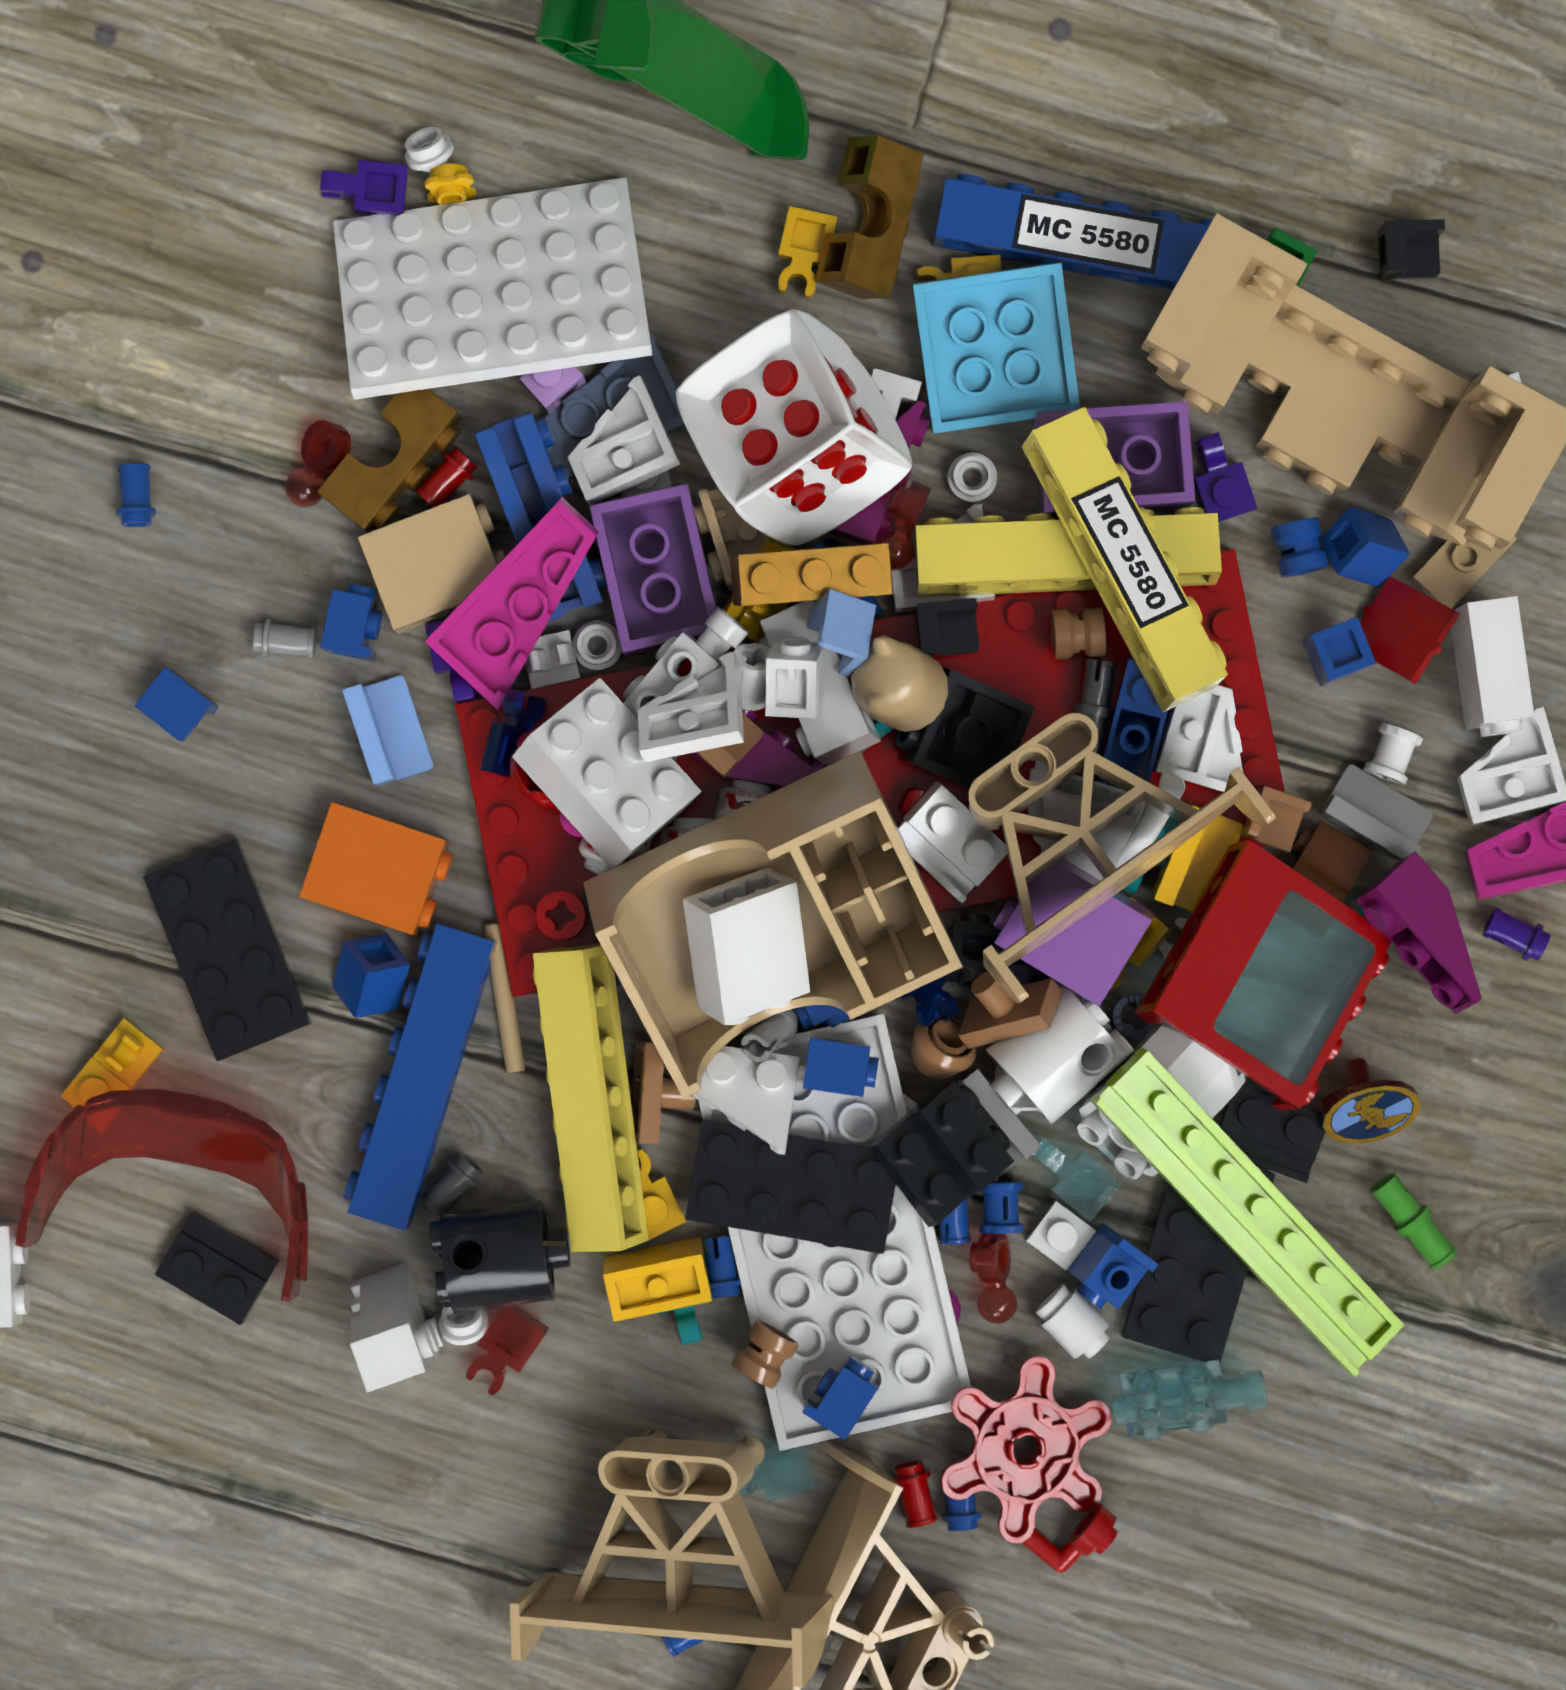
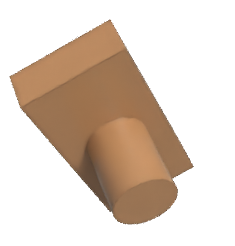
(998, 1017)
(652, 1092)

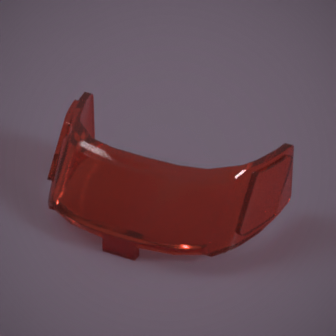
(175, 1130)

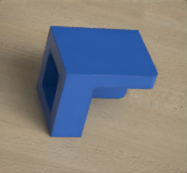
(1364, 546)
(1339, 651)
(175, 704)
(370, 975)

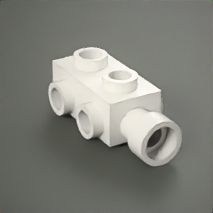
(703, 653)

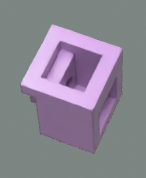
(552, 386)

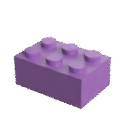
(1150, 445)
(653, 568)

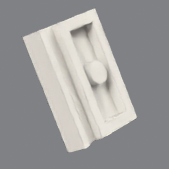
(950, 842)

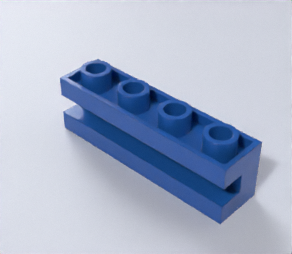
(530, 488)

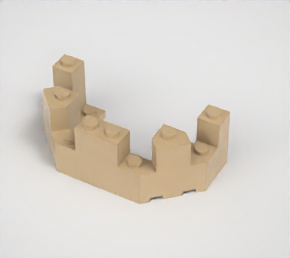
(1350, 387)

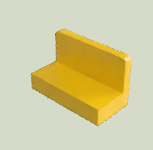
(1194, 863)
(656, 1279)

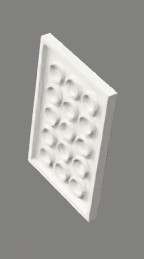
(491, 288)

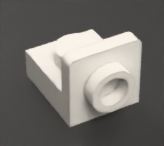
(793, 678)

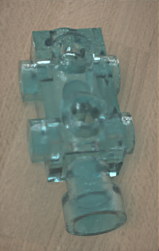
(1180, 1391)

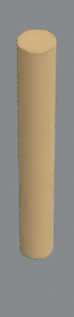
(505, 1004)

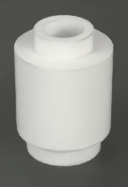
(1073, 1322)

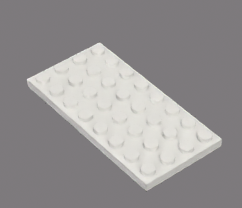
(850, 1301)

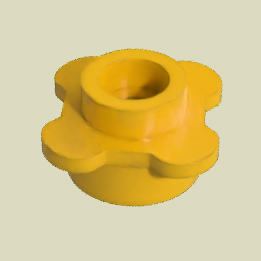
(449, 184)

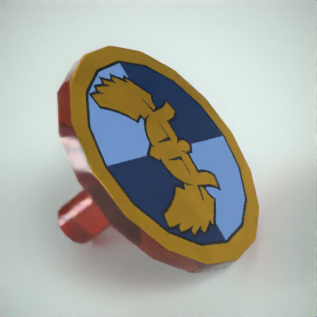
(1368, 1108)

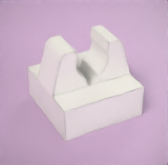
(896, 390)
(552, 660)

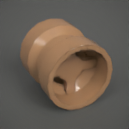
(1076, 633)
(765, 1354)

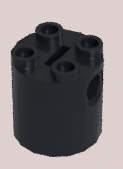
(515, 1260)

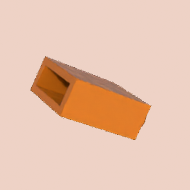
(377, 870)

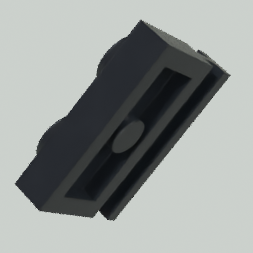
(1273, 1137)
(217, 1267)

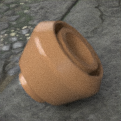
(939, 1050)

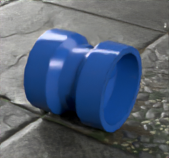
(1299, 547)

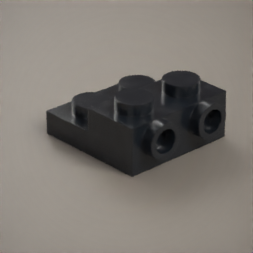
(970, 732)
(942, 1152)

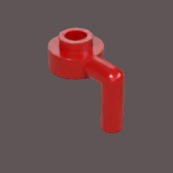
(1092, 1534)

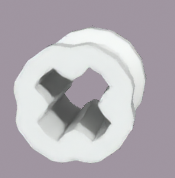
(753, 674)
(1393, 754)

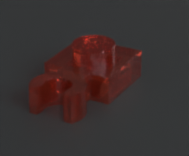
(508, 1342)

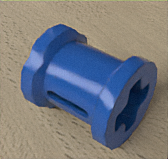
(1001, 1208)

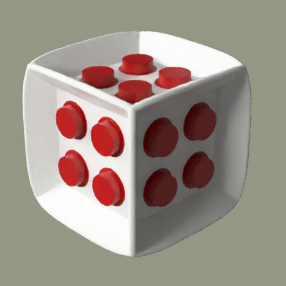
(793, 428)

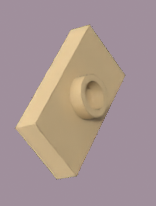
(1455, 570)

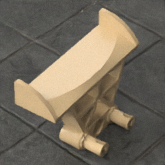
(1065, 749)
(830, 1566)
(677, 1608)

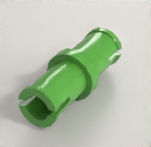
(1413, 1221)

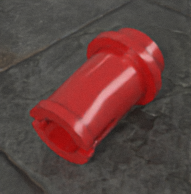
(447, 477)
(915, 1494)

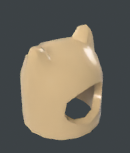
(900, 685)

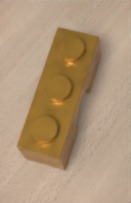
(885, 182)
(370, 493)
(810, 574)

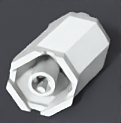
(1196, 1069)

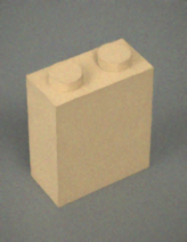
(430, 561)

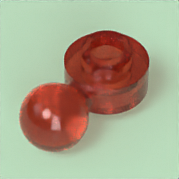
(322, 451)
(907, 508)
(991, 1261)

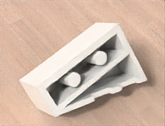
(392, 1331)

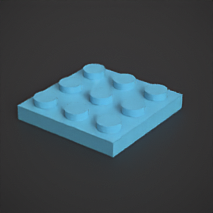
(995, 347)

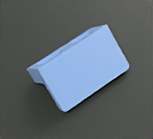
(388, 730)

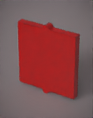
(1406, 628)

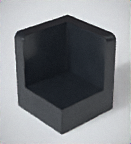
(1409, 249)
(947, 627)

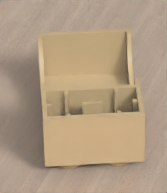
(860, 902)

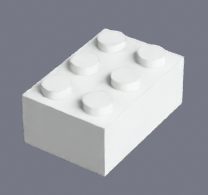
(597, 778)

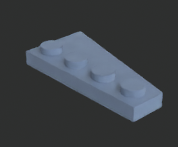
(584, 407)

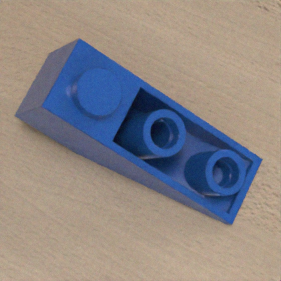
(1135, 726)

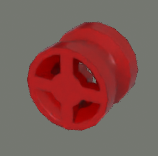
(569, 916)

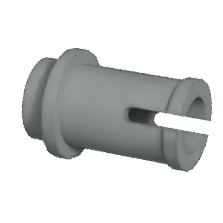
(284, 639)
(769, 1035)

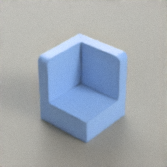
(843, 627)

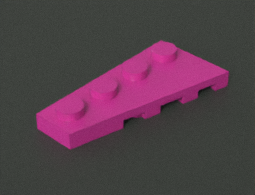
(507, 611)
(1520, 857)

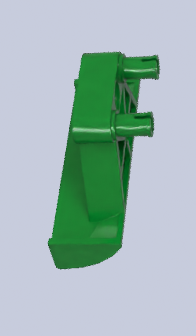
(685, 63)

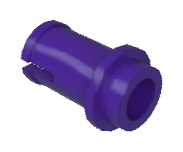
(1516, 934)

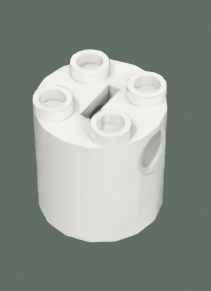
(1059, 1064)

